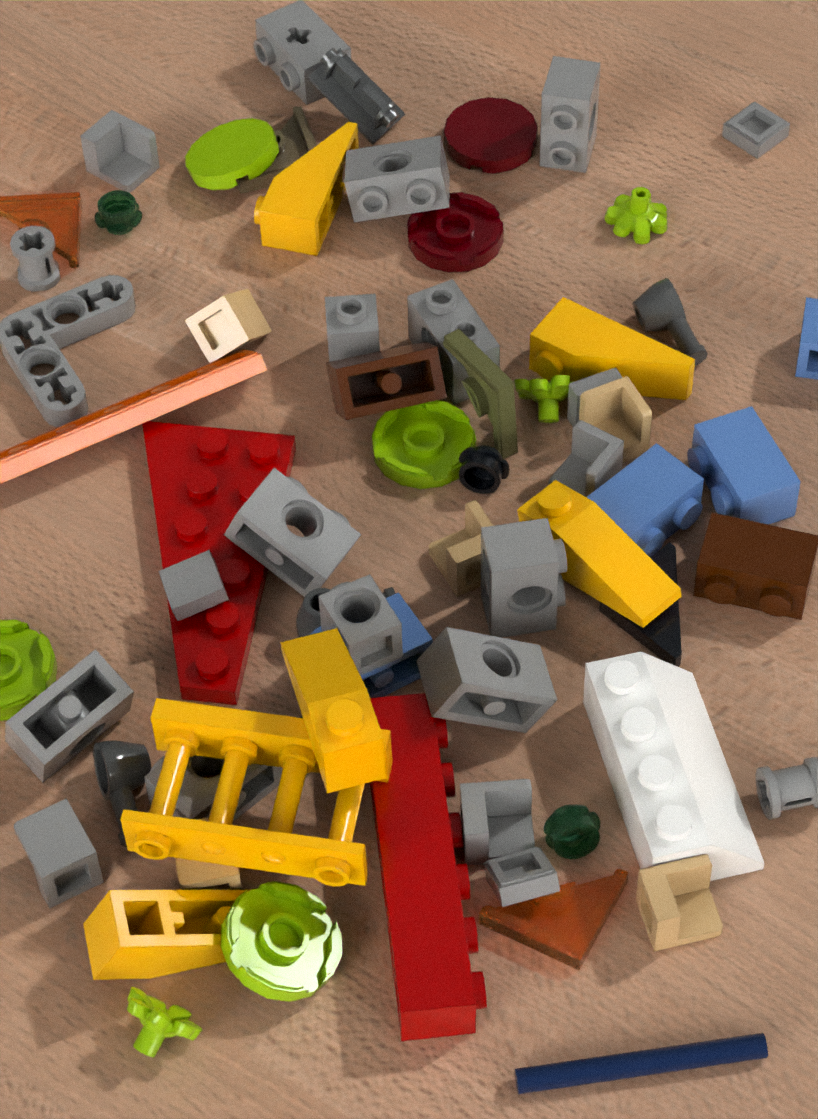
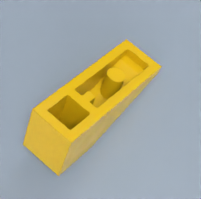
(306, 196)
(585, 343)
(602, 556)
(335, 710)
(156, 932)

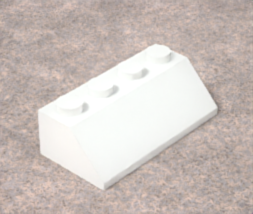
(667, 765)

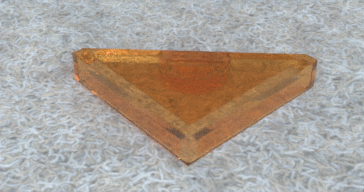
(56, 212)
(560, 923)

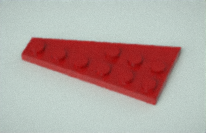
(197, 489)

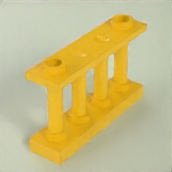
(244, 740)

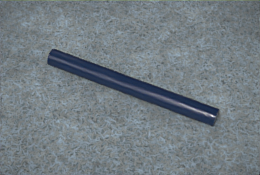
(640, 1063)

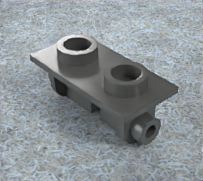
(355, 94)

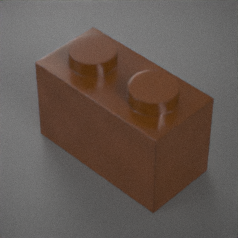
(386, 380)
(756, 566)

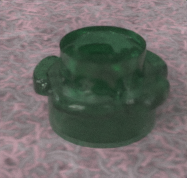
(118, 212)
(572, 831)

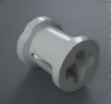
(34, 250)
(787, 787)

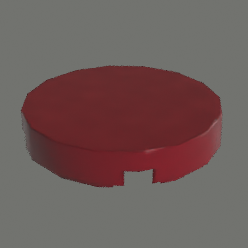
(491, 134)
(457, 236)

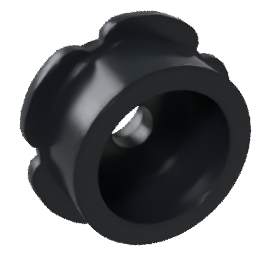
(482, 469)

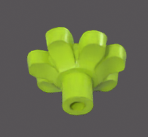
(637, 215)
(545, 394)
(158, 1021)

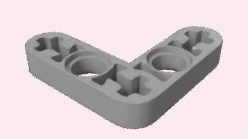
(49, 337)

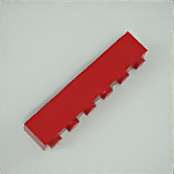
(421, 878)

